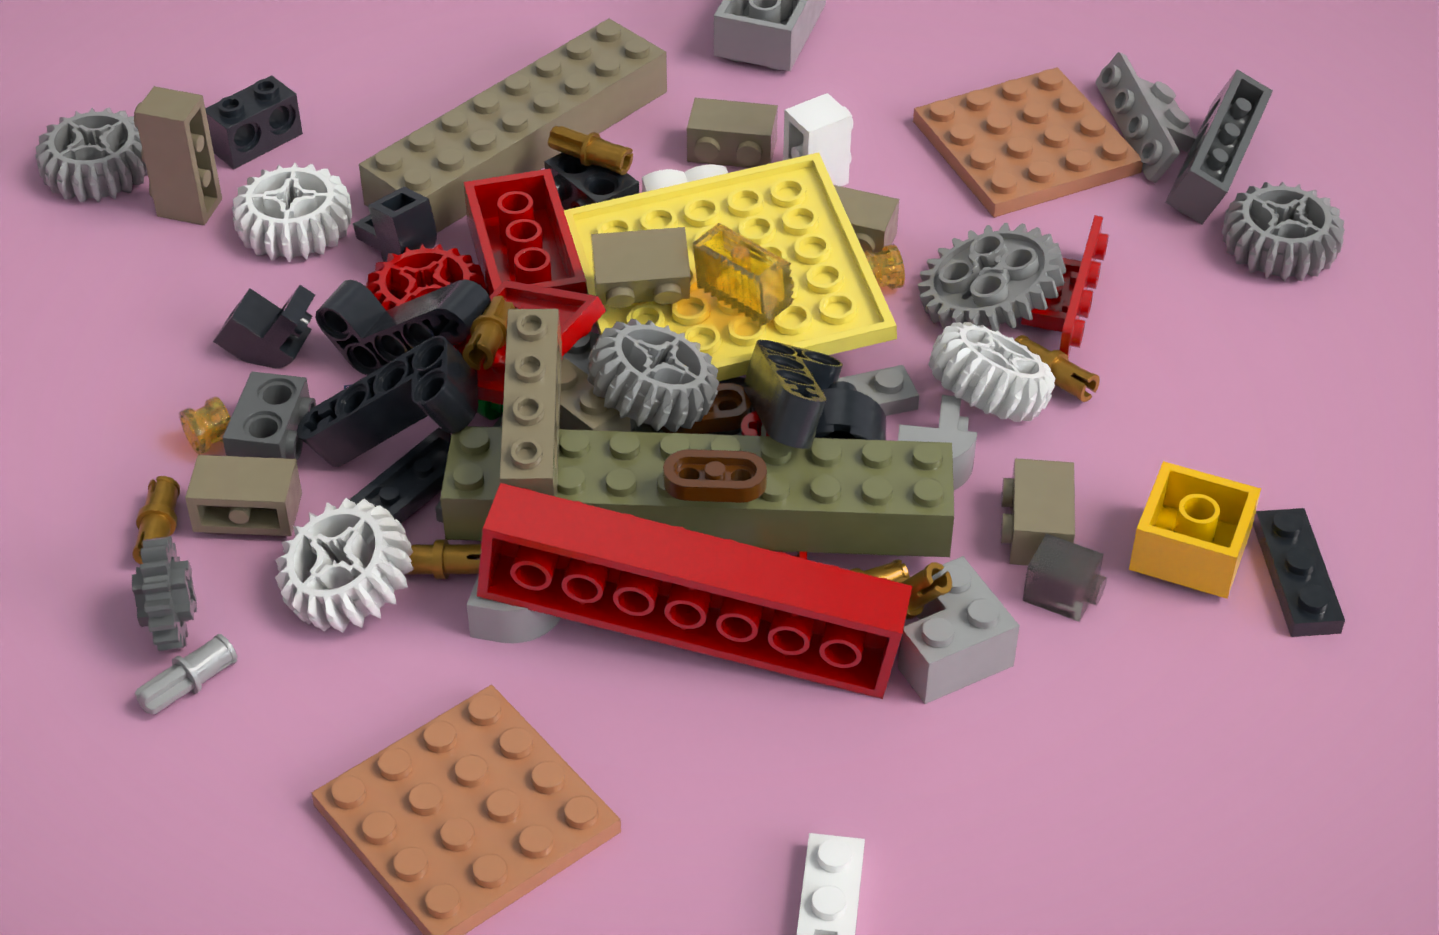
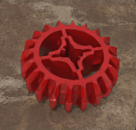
(419, 273)

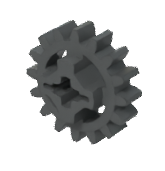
(164, 593)

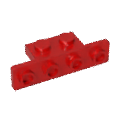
(1074, 298)

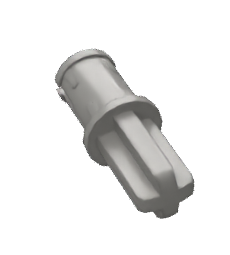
(186, 674)

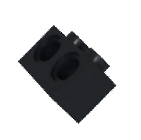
(253, 121)
(587, 185)

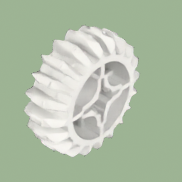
(292, 212)
(991, 371)
(344, 565)

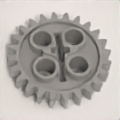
(992, 277)

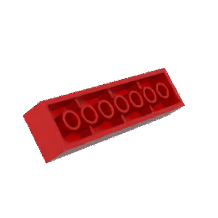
(692, 590)

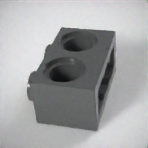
(268, 417)

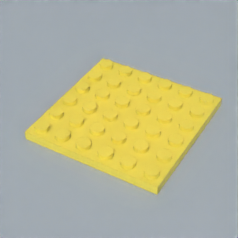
(784, 209)

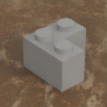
(957, 637)

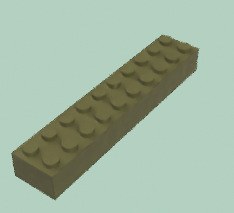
(816, 499)

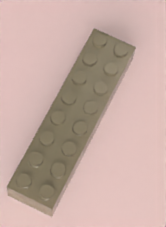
(507, 126)

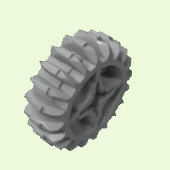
(91, 155)
(1283, 231)
(652, 375)

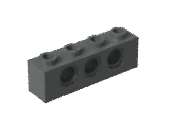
(1219, 147)

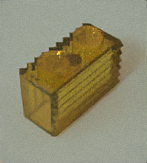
(742, 274)

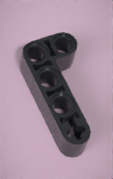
(374, 337)
(418, 384)
(787, 390)

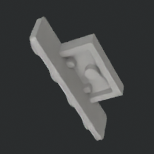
(1145, 116)

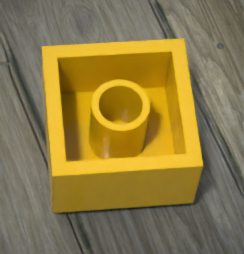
(1194, 529)

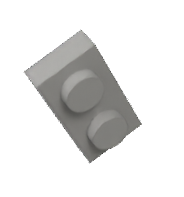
(888, 387)

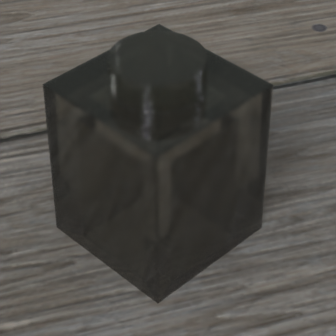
(1064, 578)

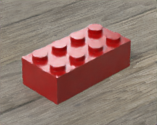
(522, 232)

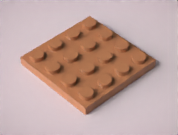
(1026, 141)
(466, 814)

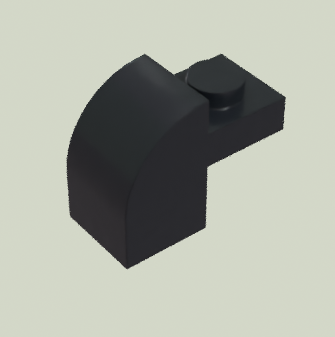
(397, 223)
(264, 332)

